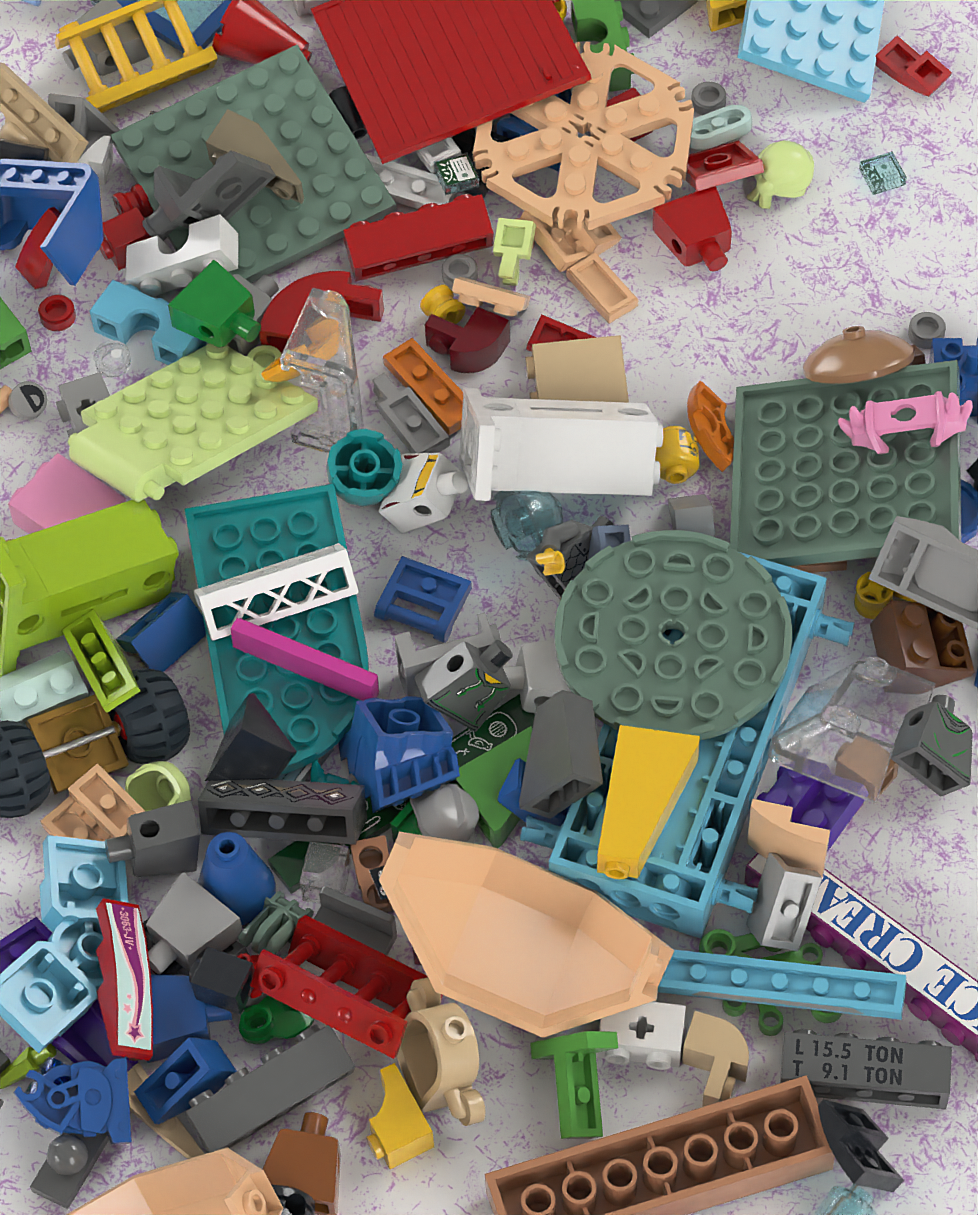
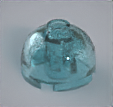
(523, 517)

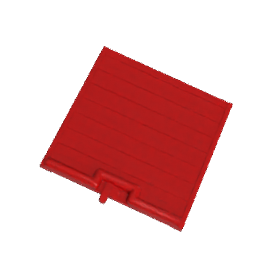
(445, 64)

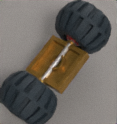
(77, 736)

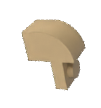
(717, 1048)

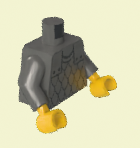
(563, 552)

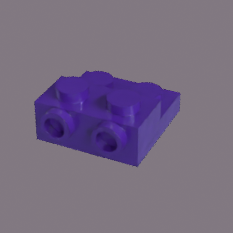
(813, 802)

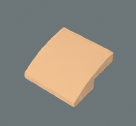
(571, 245)
(93, 810)
(795, 843)

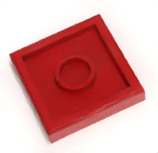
(722, 165)

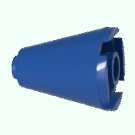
(236, 876)

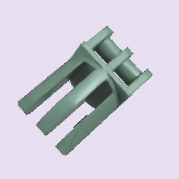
(273, 925)

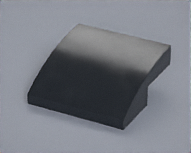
(856, 1144)

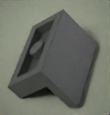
(357, 920)

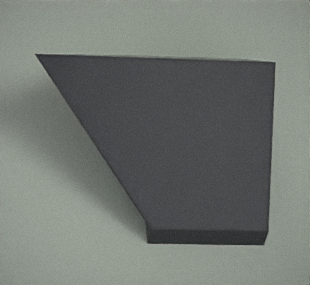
(251, 746)

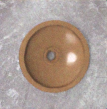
(857, 356)

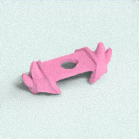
(932, 412)

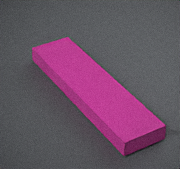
(304, 660)

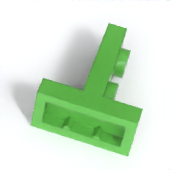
(577, 1079)

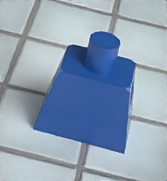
(179, 1015)

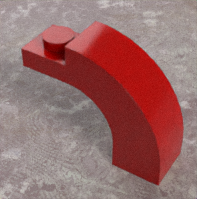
(287, 305)

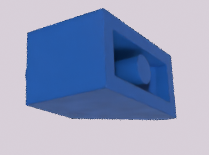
(183, 1076)

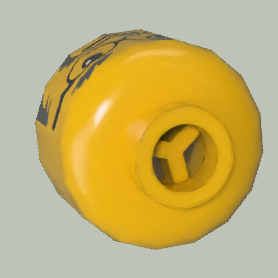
(677, 455)

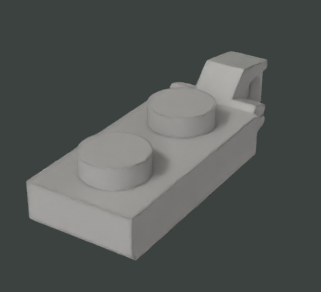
(409, 417)

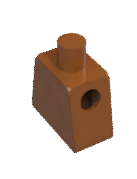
(307, 1162)

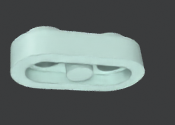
(720, 127)

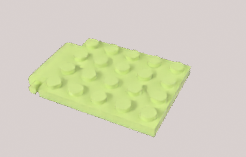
(184, 421)

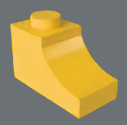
(399, 1127)

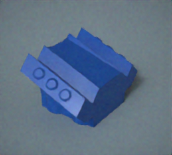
(398, 750)

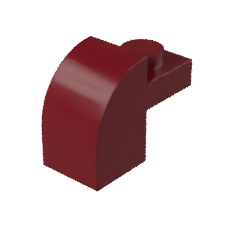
(470, 347)

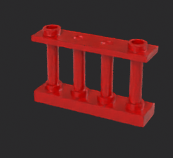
(351, 963)

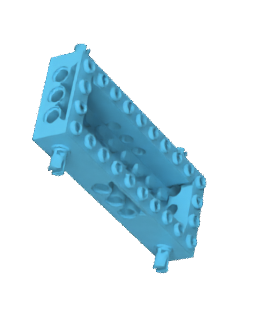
(699, 839)

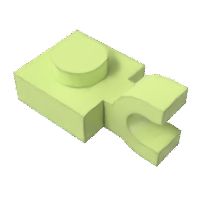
(513, 242)

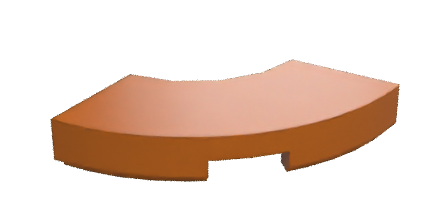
(709, 425)

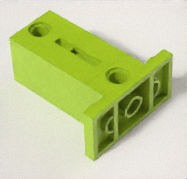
(96, 562)

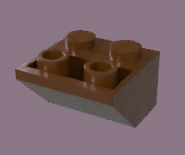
(922, 642)

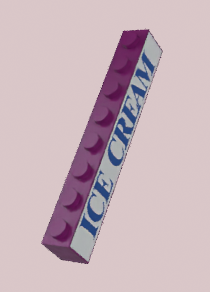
(878, 943)

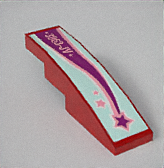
(126, 987)

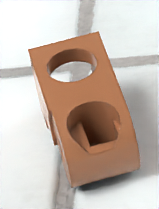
(365, 861)

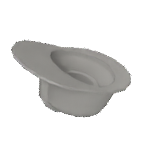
(447, 813)

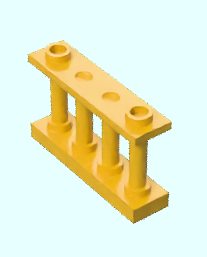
(133, 84)

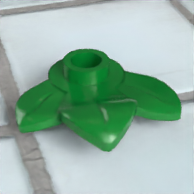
(277, 1021)

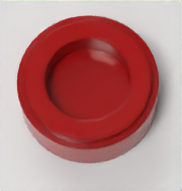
(57, 312)

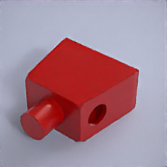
(695, 228)

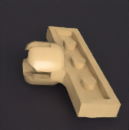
(34, 121)

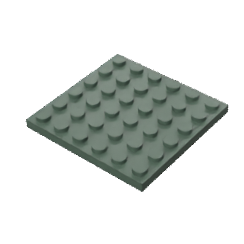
(308, 133)
(814, 495)

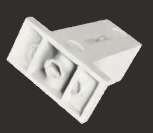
(558, 446)

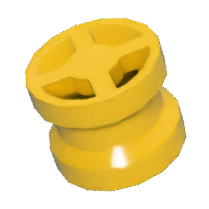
(441, 303)
(868, 607)

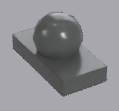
(67, 1167)

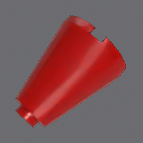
(255, 33)

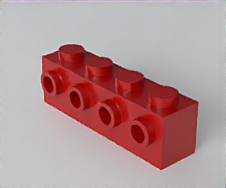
(418, 236)

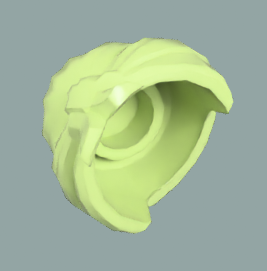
(786, 172)
(158, 785)

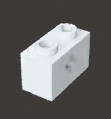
(663, 1036)

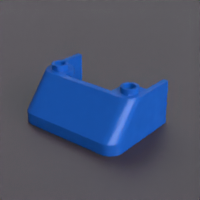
(71, 188)

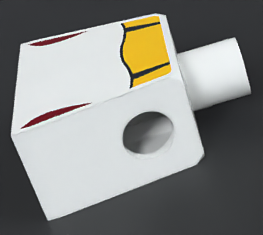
(423, 491)

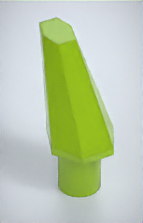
(26, 1061)

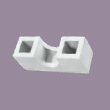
(157, 269)

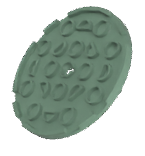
(684, 581)

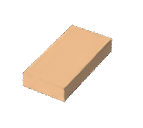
(602, 287)

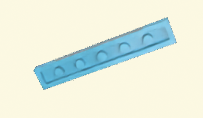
(785, 984)

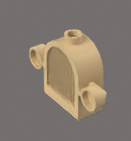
(440, 1055)

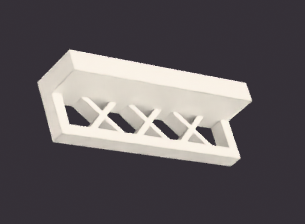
(272, 577)

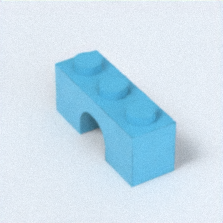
(126, 310)

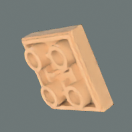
(504, 300)

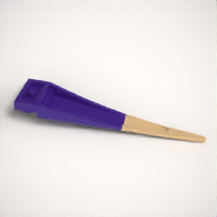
(89, 1042)

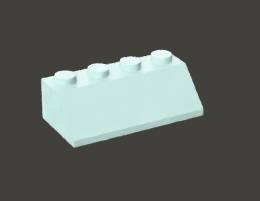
(40, 688)

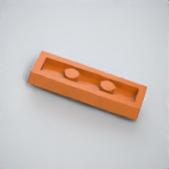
(429, 383)

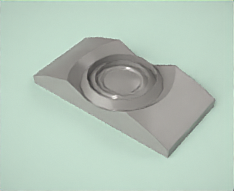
(930, 568)

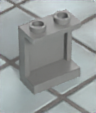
(412, 662)

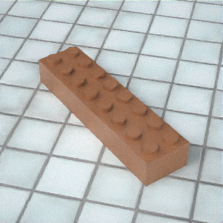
(676, 1161)

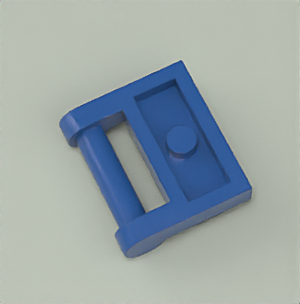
(426, 588)

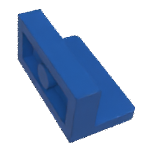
(165, 632)

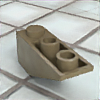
(249, 139)

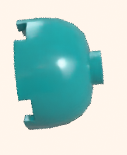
(363, 467)

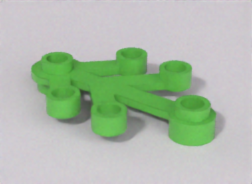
(736, 946)

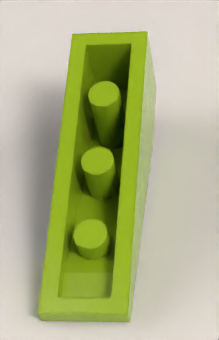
(101, 660)

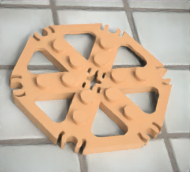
(607, 145)

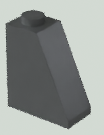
(561, 755)

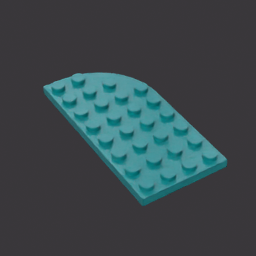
(254, 534)

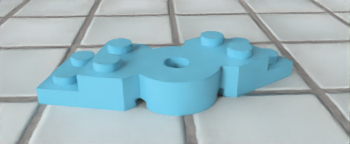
(56, 978)

